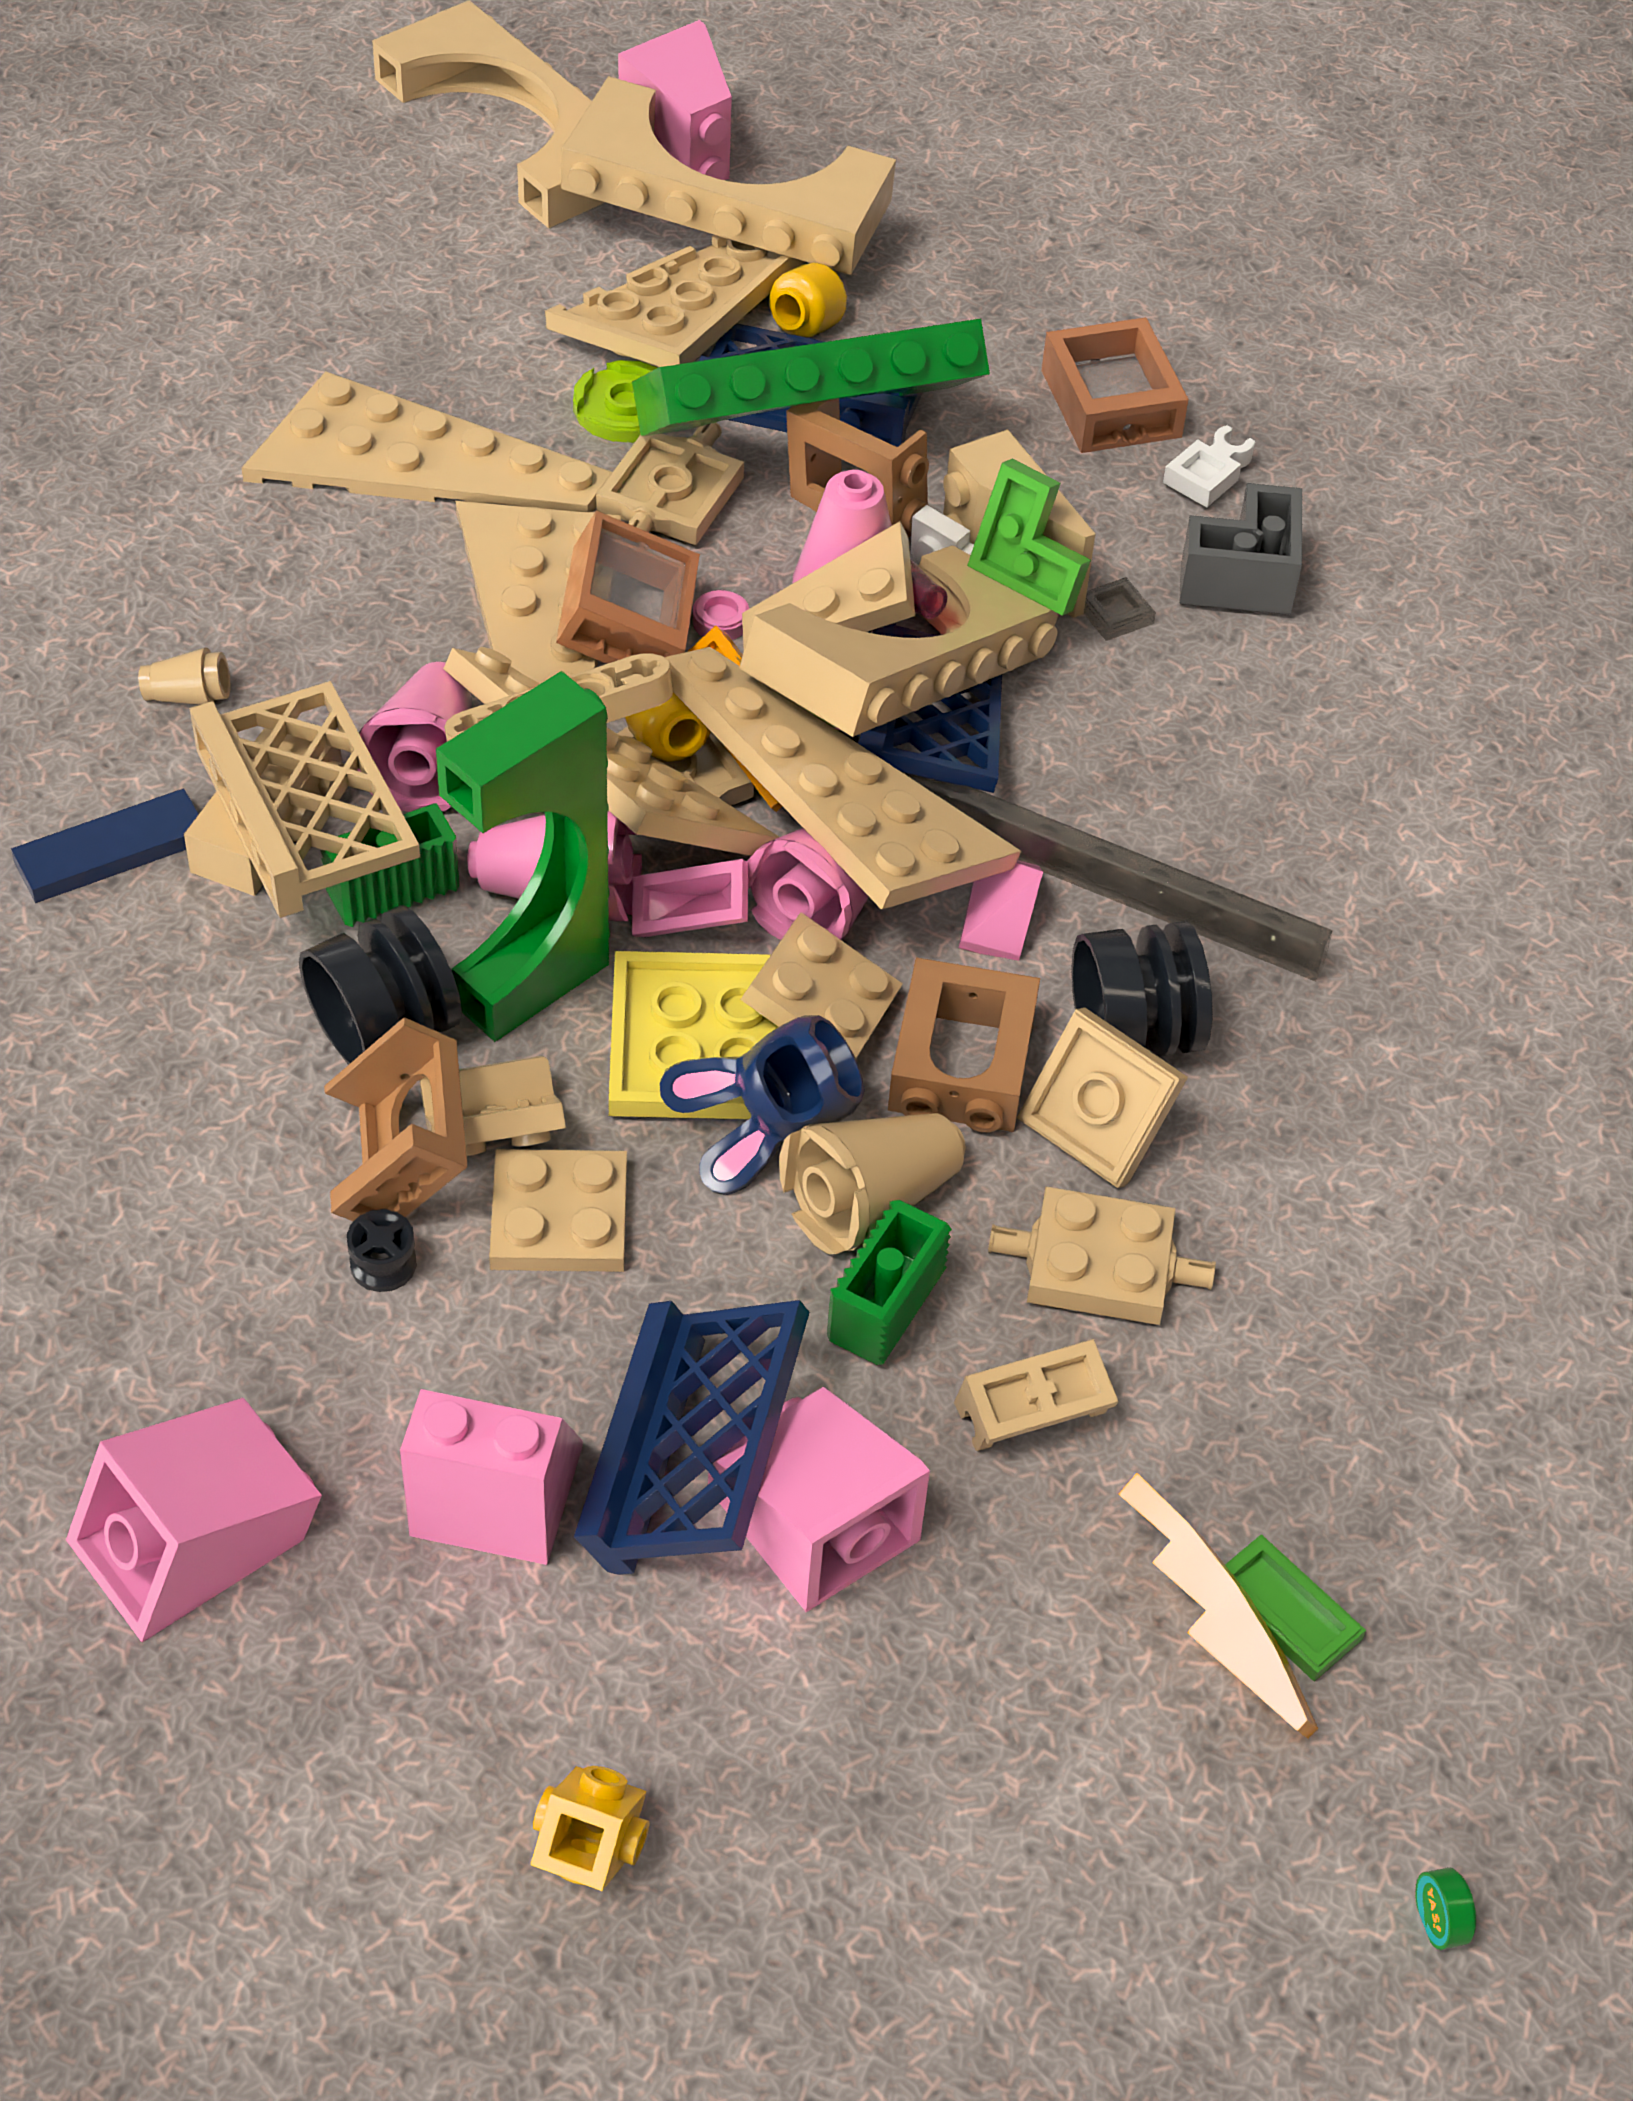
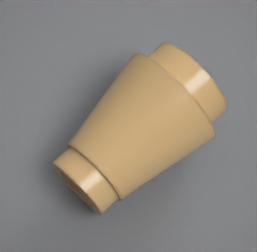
(187, 678)

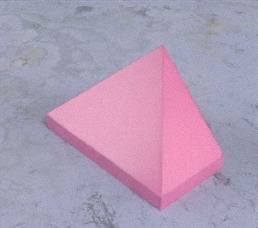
(690, 898)
(1001, 911)

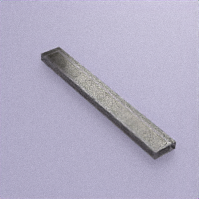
(1146, 883)

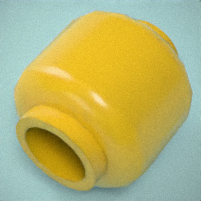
(808, 300)
(669, 730)

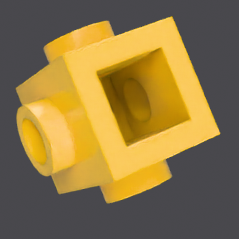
(589, 1826)

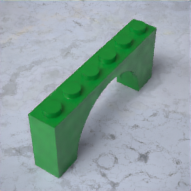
(770, 380)
(523, 760)

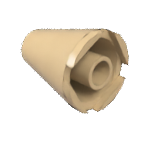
(856, 1167)

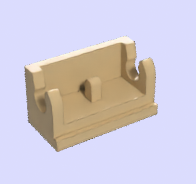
(1035, 1393)

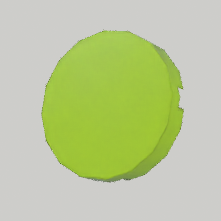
(607, 416)

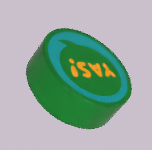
(1446, 1908)

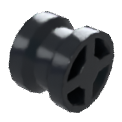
(381, 1233)

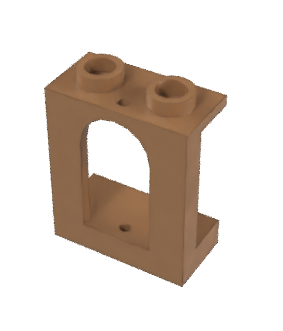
(821, 440)
(972, 997)
(408, 1166)

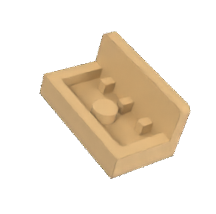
(504, 1103)

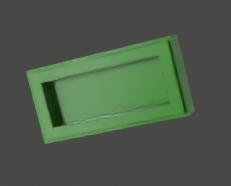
(1297, 1611)

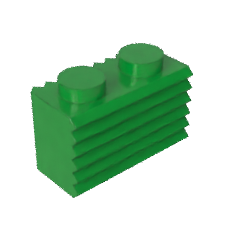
(404, 883)
(887, 1281)

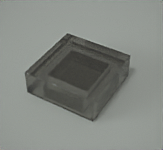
(1117, 609)

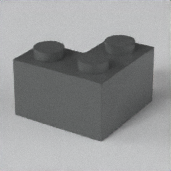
(1246, 560)

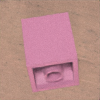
(689, 98)
(487, 1475)
(832, 1497)
(188, 1512)

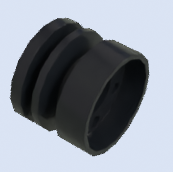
(376, 983)
(1147, 990)

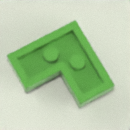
(1013, 543)

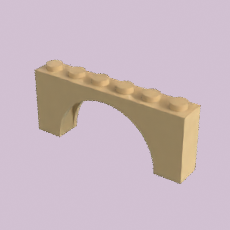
(474, 54)
(809, 219)
(874, 678)

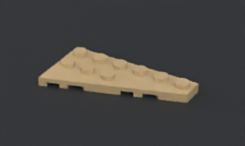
(675, 304)
(409, 451)
(521, 579)
(639, 787)
(859, 808)

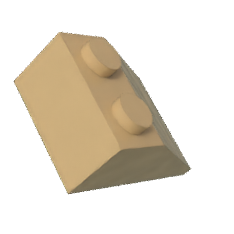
(970, 484)

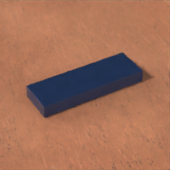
(105, 846)

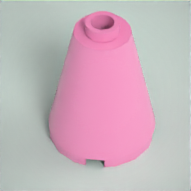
(848, 515)
(408, 731)
(509, 854)
(801, 876)

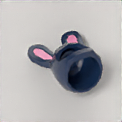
(786, 1082)

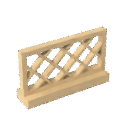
(259, 819)

